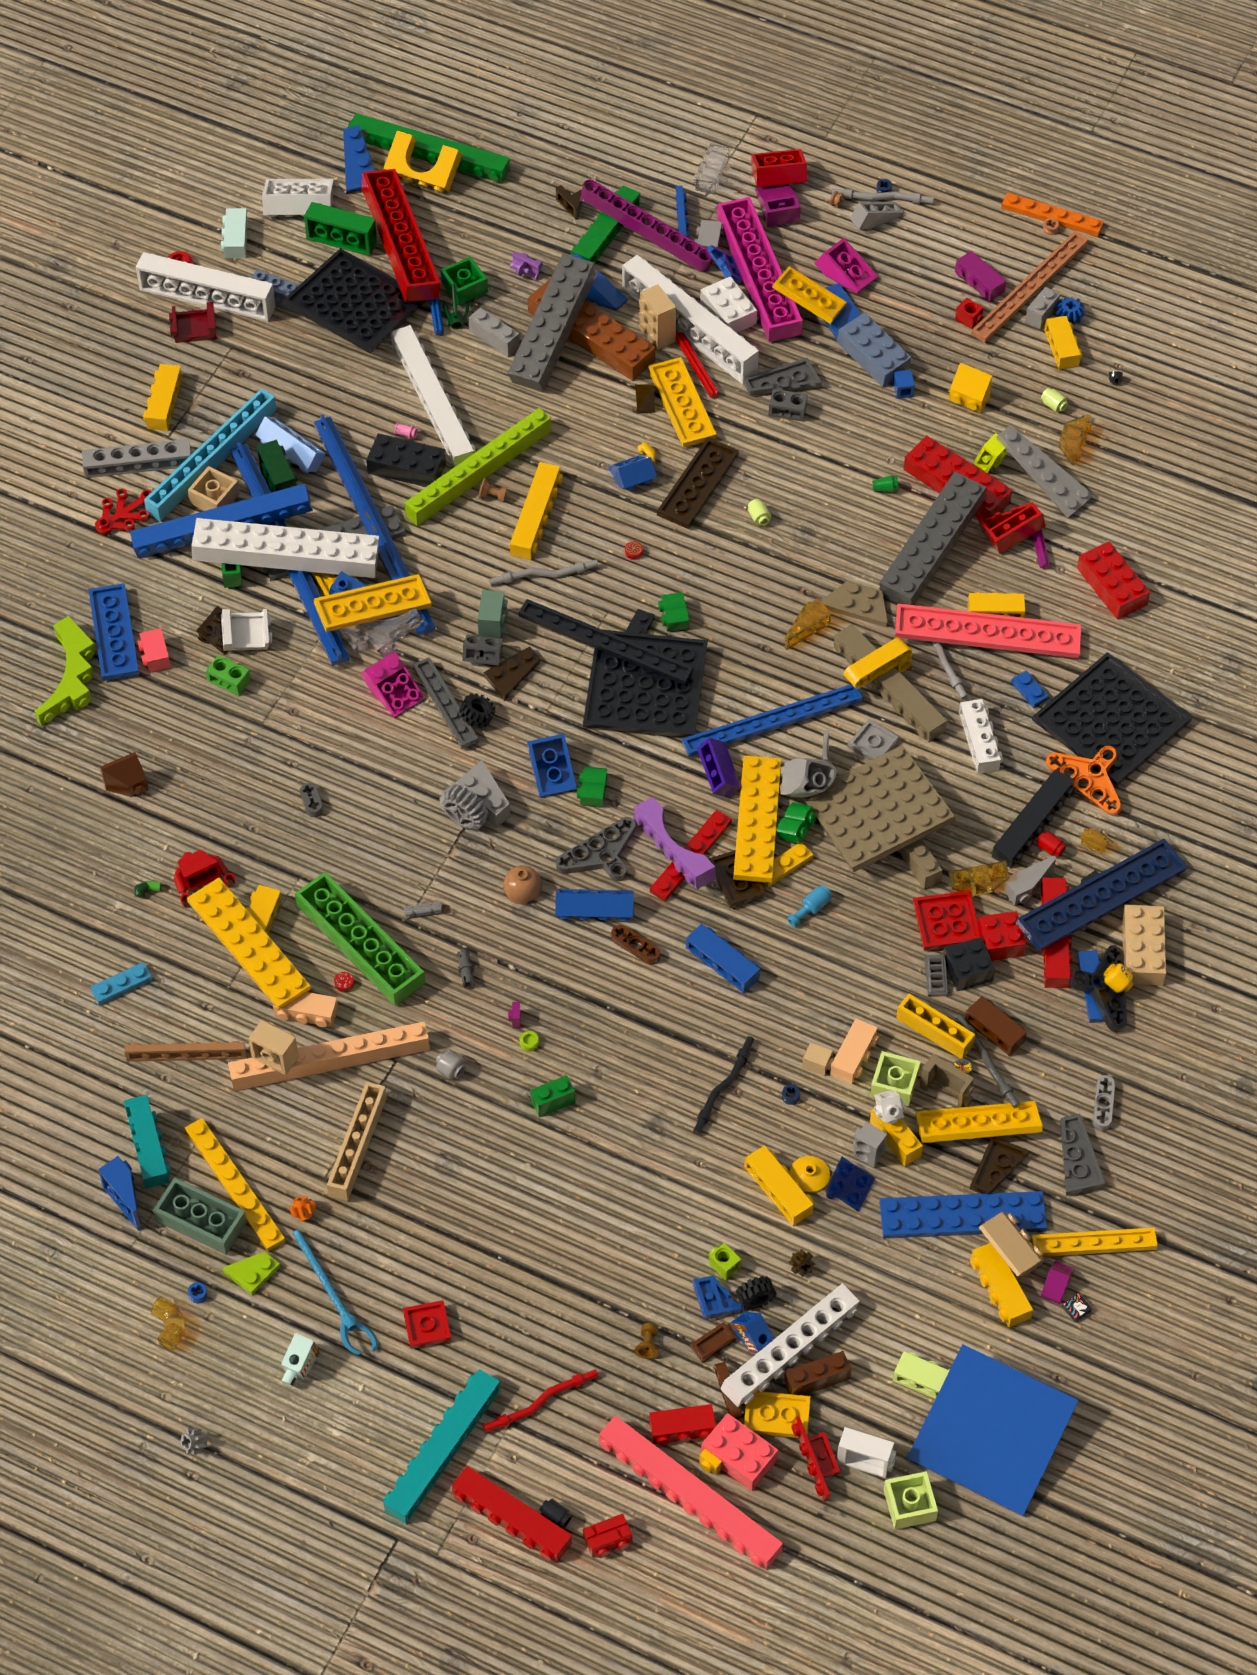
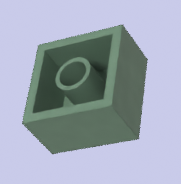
(492, 614)

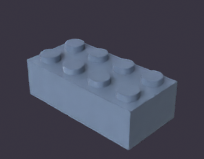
(873, 348)

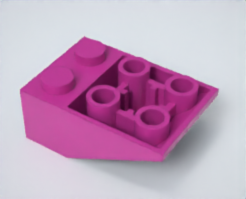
(392, 684)

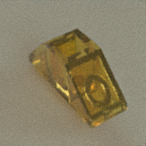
(1074, 437)
(980, 878)

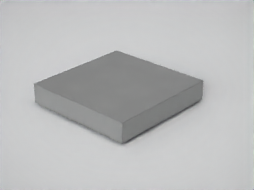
(873, 740)

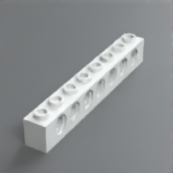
(839, 1298)

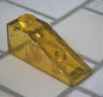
(810, 620)

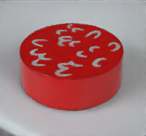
(344, 981)

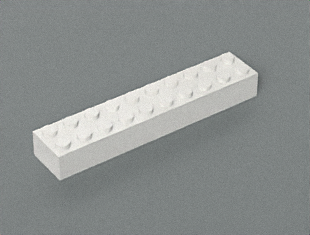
(695, 321)
(285, 547)

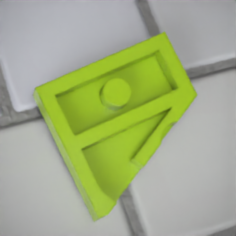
(252, 1271)

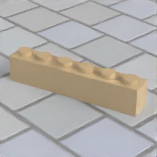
(356, 1141)

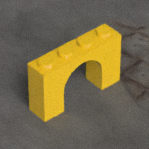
(439, 176)

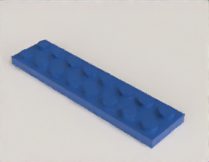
(958, 1213)

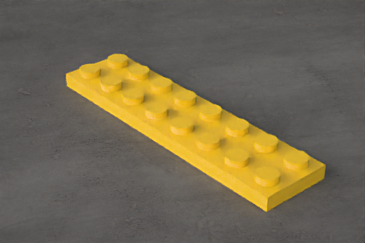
(757, 819)
(249, 943)

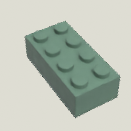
(200, 1216)

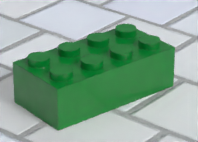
(340, 228)

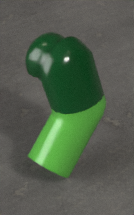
(146, 885)

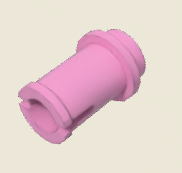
(410, 432)

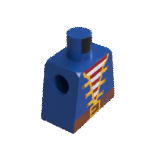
(752, 1331)

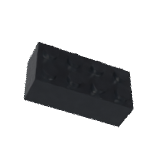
(405, 460)

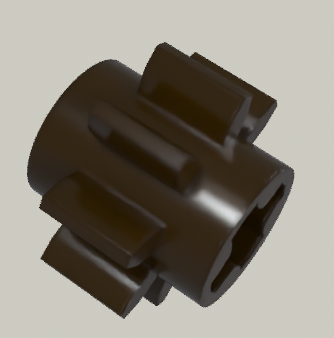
(801, 1262)

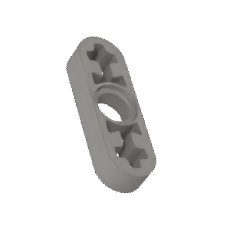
(1109, 1096)

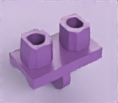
(525, 265)

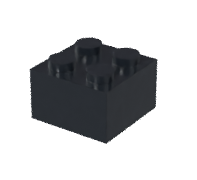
(969, 964)

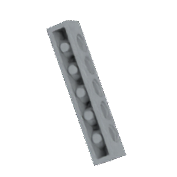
(135, 458)

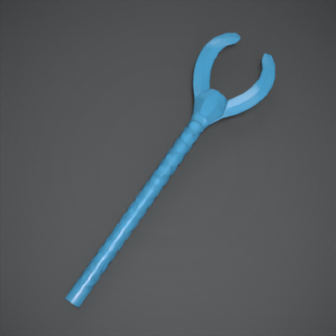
(349, 1322)

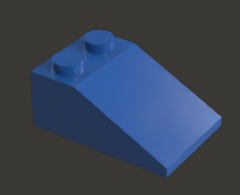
(551, 765)
(119, 1185)

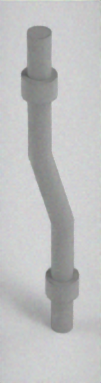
(916, 197)
(579, 567)
(955, 681)

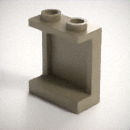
(948, 1078)

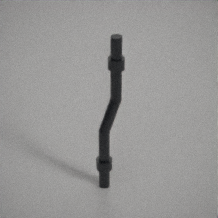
(704, 1114)

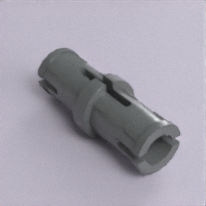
(466, 968)

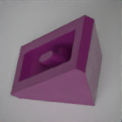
(1057, 1282)

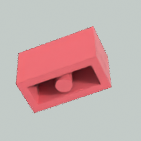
(154, 650)

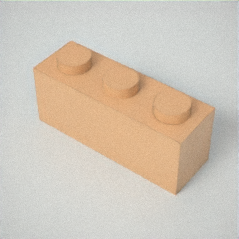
(310, 1009)
(854, 1051)

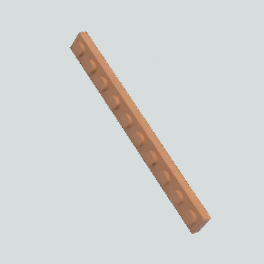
(1029, 287)

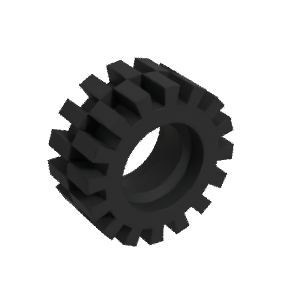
(474, 717)
(756, 1292)

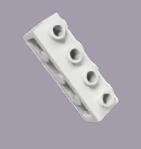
(980, 736)

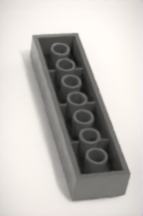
(552, 322)
(933, 539)

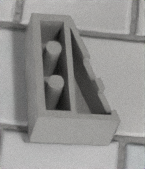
(483, 784)

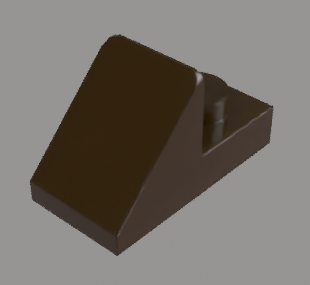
(570, 203)

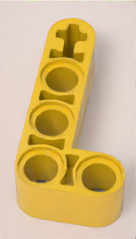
(891, 655)

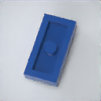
(1030, 689)

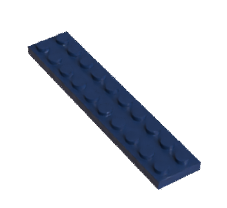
(1101, 895)

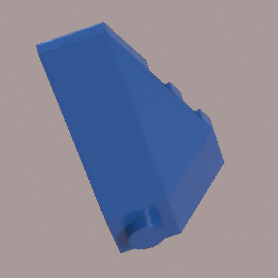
(605, 292)

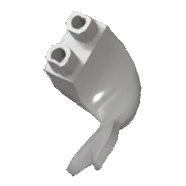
(808, 776)

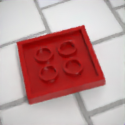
(946, 919)

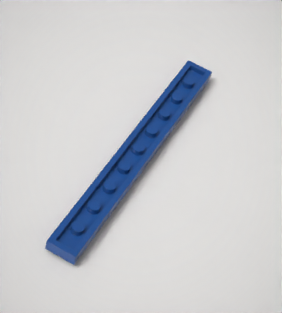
(776, 718)

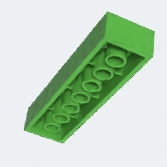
(360, 938)

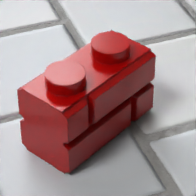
(608, 1536)

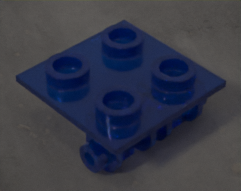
(849, 1184)

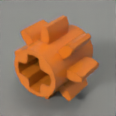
(302, 1208)

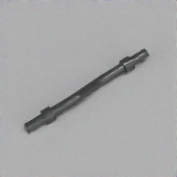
(1005, 1089)

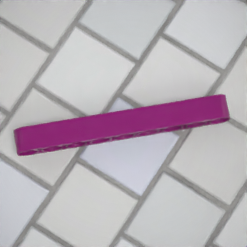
(646, 225)

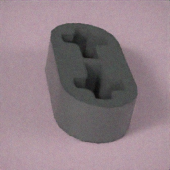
(307, 801)

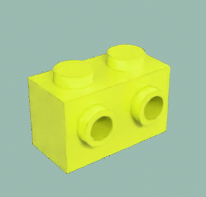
(990, 454)

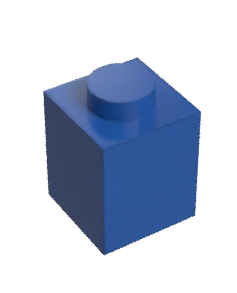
(903, 384)

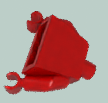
(198, 870)

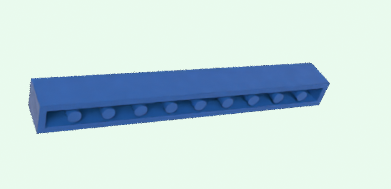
(256, 510)

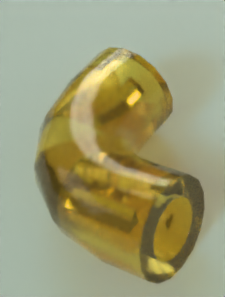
(173, 1322)

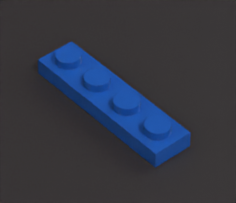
(682, 210)

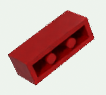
(681, 1424)

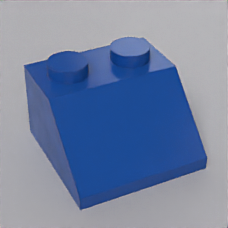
(633, 471)

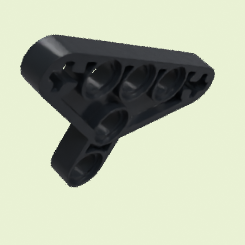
(1105, 995)

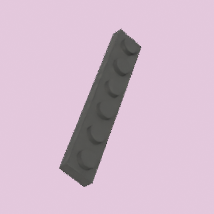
(445, 703)

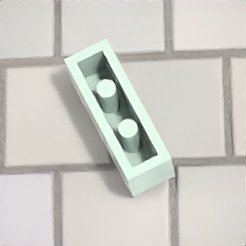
(235, 233)

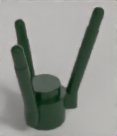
(456, 319)

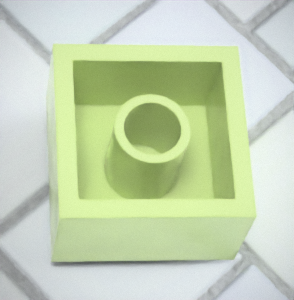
(897, 1074)
(910, 1500)

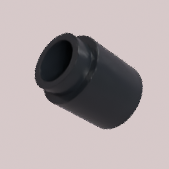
(556, 1513)

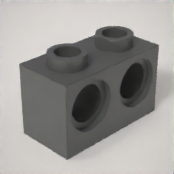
(788, 405)
(482, 649)

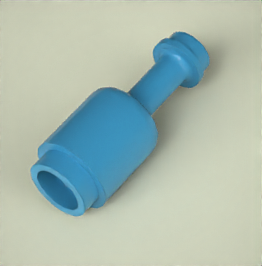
(812, 903)

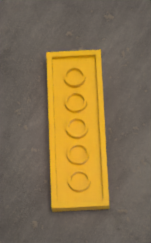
(682, 402)
(372, 602)
(978, 1122)

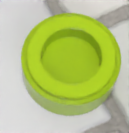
(529, 1041)

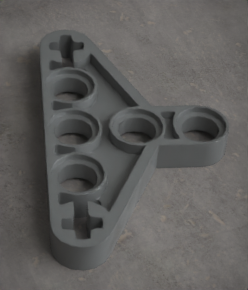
(593, 856)

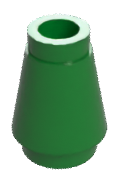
(886, 484)

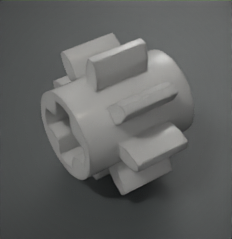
(193, 1440)

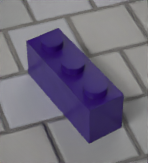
(719, 768)

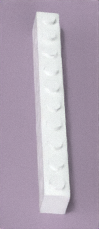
(432, 395)

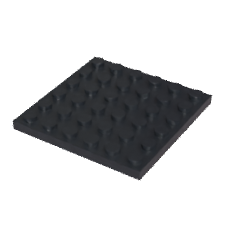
(352, 300)
(641, 701)
(1115, 710)

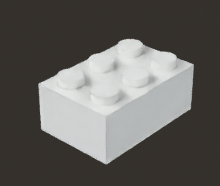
(729, 304)

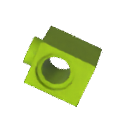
(728, 1268)

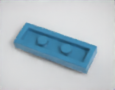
(121, 983)

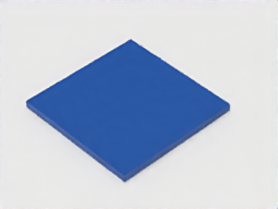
(992, 1430)

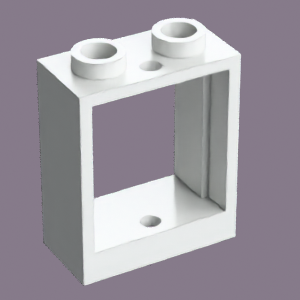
(866, 1452)

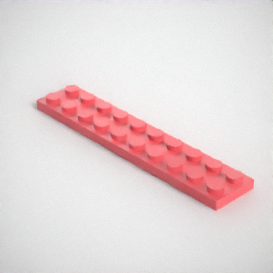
(988, 630)

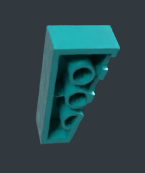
(146, 1141)

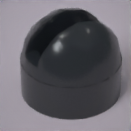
(1115, 376)

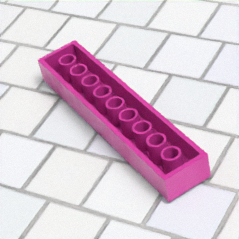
(758, 268)

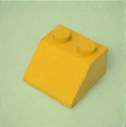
(970, 388)

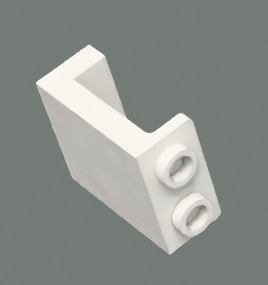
(245, 630)

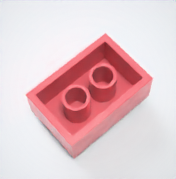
(741, 1450)

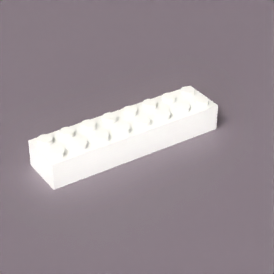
(203, 285)

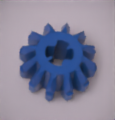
(1071, 308)

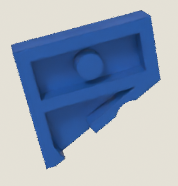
(726, 263)
(714, 1299)

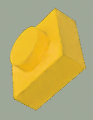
(710, 1462)

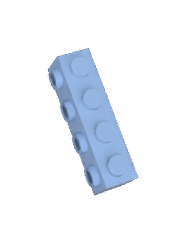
(296, 447)

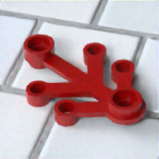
(106, 524)

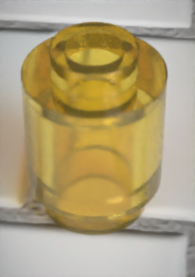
(1094, 840)

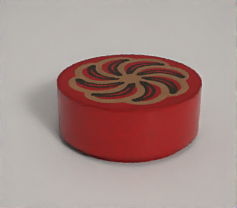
(633, 550)

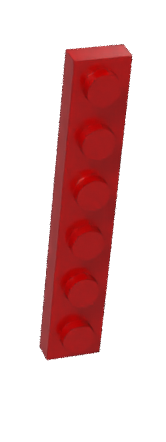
(700, 844)

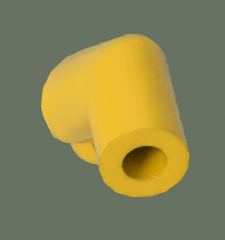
(646, 448)

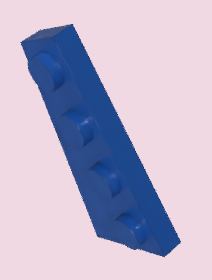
(356, 158)

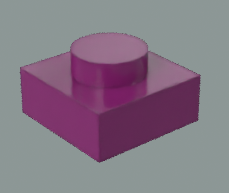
(515, 1015)

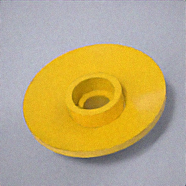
(812, 1181)

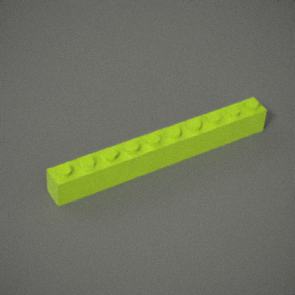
(477, 467)

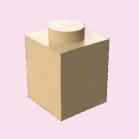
(817, 1059)

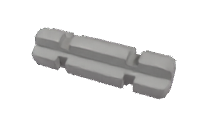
(422, 909)

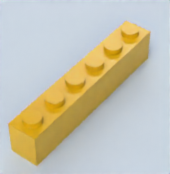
(535, 511)

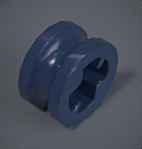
(882, 184)
(790, 1100)

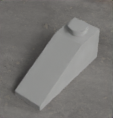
(872, 214)
(1026, 882)

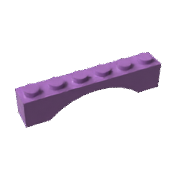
(694, 866)

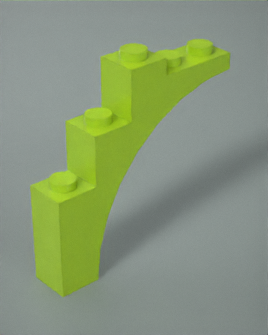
(77, 672)

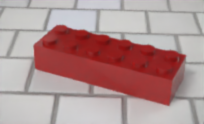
(936, 464)

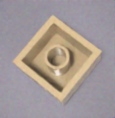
(213, 490)
(273, 1047)

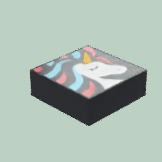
(1076, 1307)

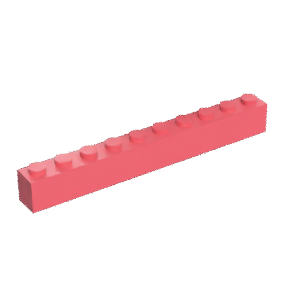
(690, 1492)

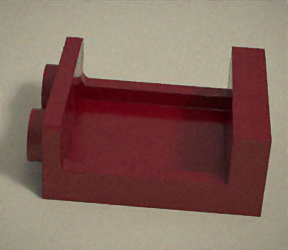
(193, 325)

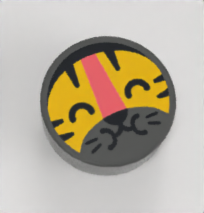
(964, 1065)

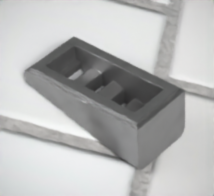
(936, 963)

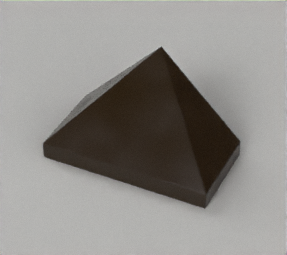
(645, 398)

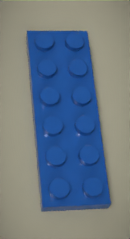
(113, 632)

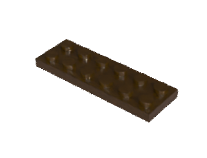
(697, 483)

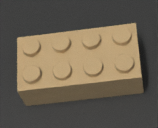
(1144, 943)

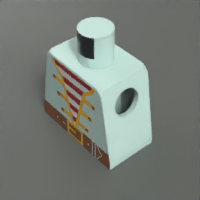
(299, 1359)

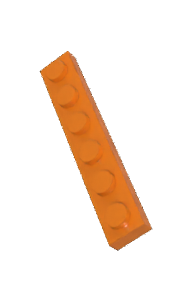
(1044, 211)

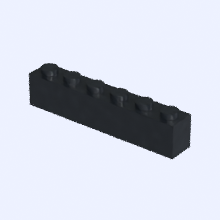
(1033, 818)

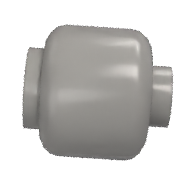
(450, 1064)

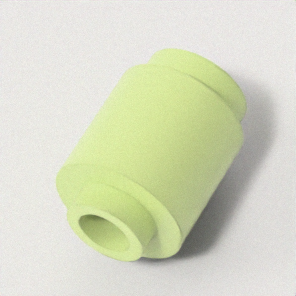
(1054, 400)
(759, 512)

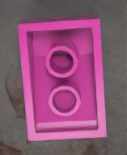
(846, 266)

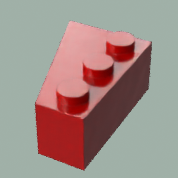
(1013, 526)

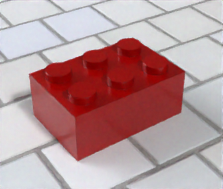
(779, 168)

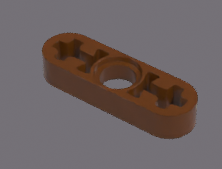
(639, 952)
(722, 1374)

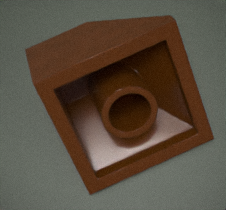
(125, 776)

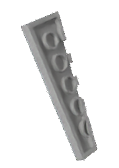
(1052, 479)

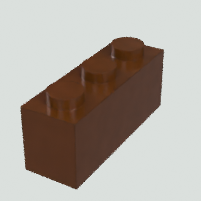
(996, 1025)
(818, 1374)

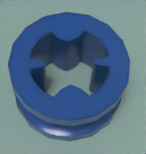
(194, 1288)

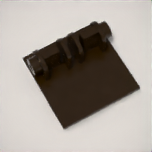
(211, 630)

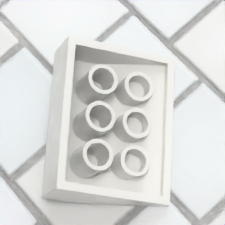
(294, 196)

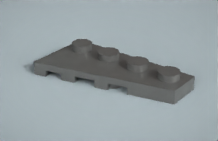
(787, 377)
(1079, 1160)

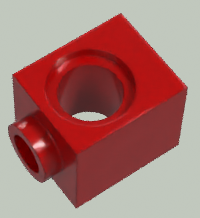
(969, 313)

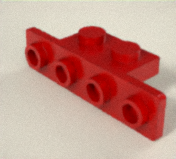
(819, 1456)

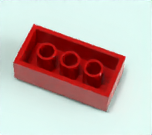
(1113, 580)

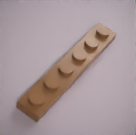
(179, 1052)

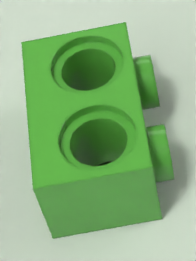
(231, 678)

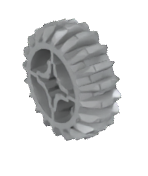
(463, 807)

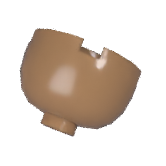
(522, 885)

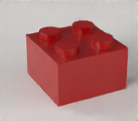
(1002, 935)

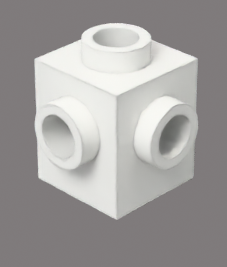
(889, 1106)

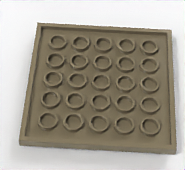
(879, 808)

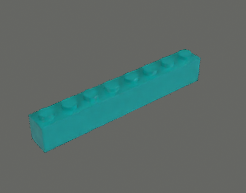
(441, 1446)

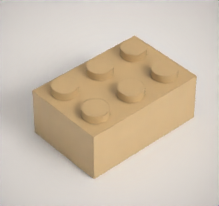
(657, 317)

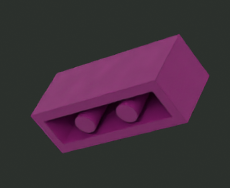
(980, 276)

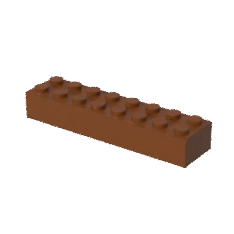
(605, 339)

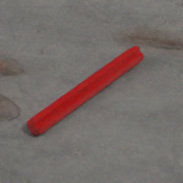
(697, 365)

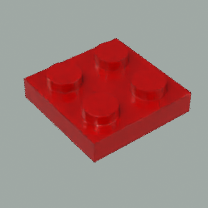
(427, 1324)

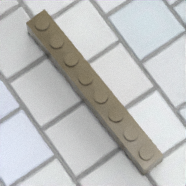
(893, 687)

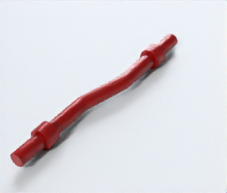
(505, 1420)

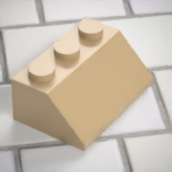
(1012, 1243)

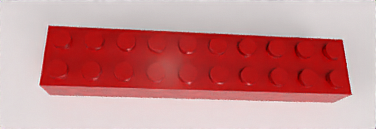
(400, 235)

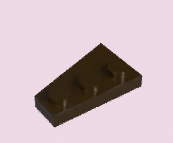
(512, 671)
(996, 1165)

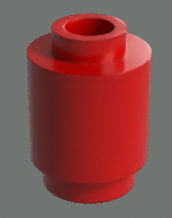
(1051, 844)

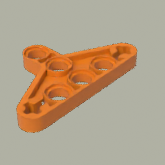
(1097, 782)

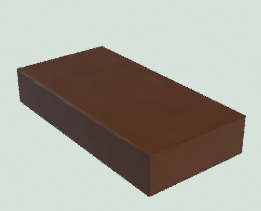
(713, 1342)

